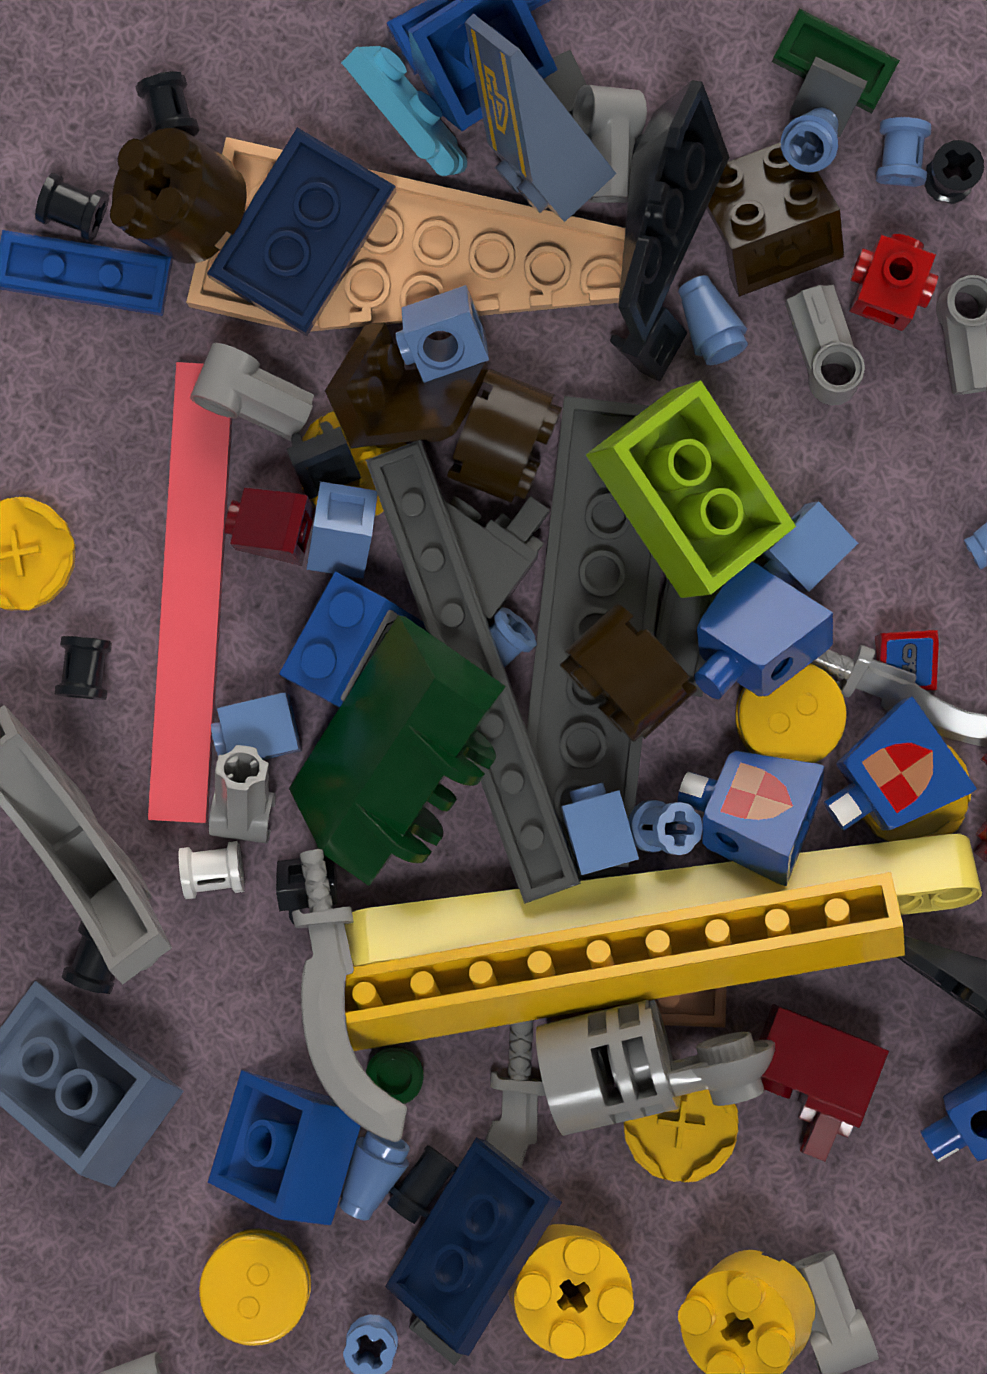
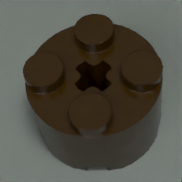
(177, 195)
(502, 437)
(630, 672)

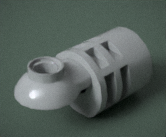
(642, 1064)

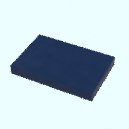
(302, 231)
(473, 1246)

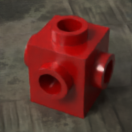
(891, 299)

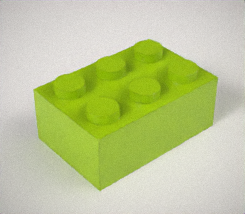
(691, 490)

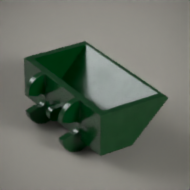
(390, 750)

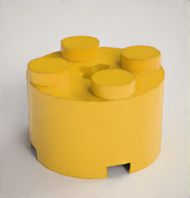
(741, 1288)
(591, 1317)

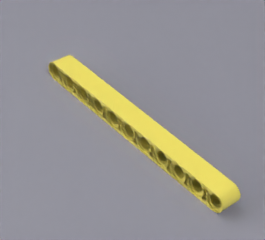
(926, 874)

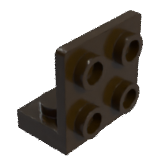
(774, 220)
(389, 405)

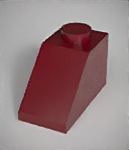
(271, 524)

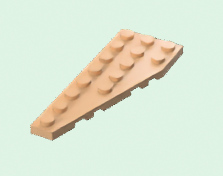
(436, 243)

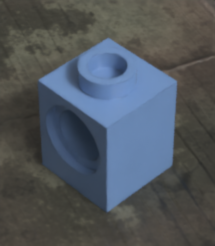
(446, 312)
(342, 529)
(809, 549)
(258, 723)
(598, 829)

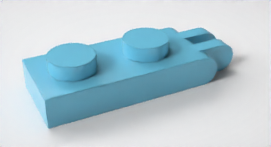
(408, 110)

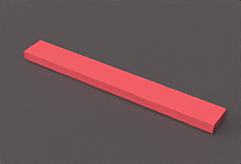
(189, 607)

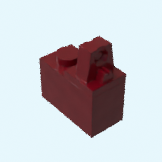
(830, 1071)

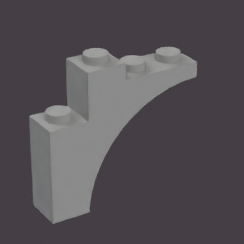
(78, 853)

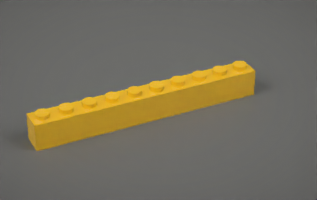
(624, 961)

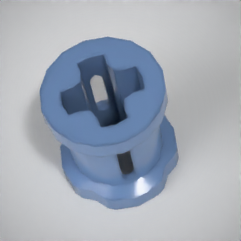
(903, 151)
(511, 635)
(664, 833)
(376, 1328)

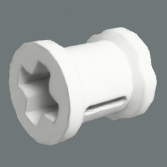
(211, 870)

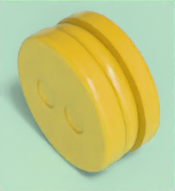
(796, 720)
(255, 1287)

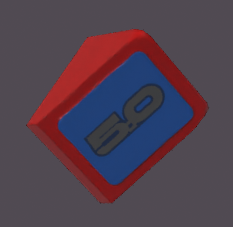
(911, 652)

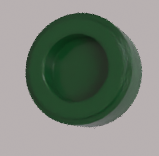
(397, 1073)

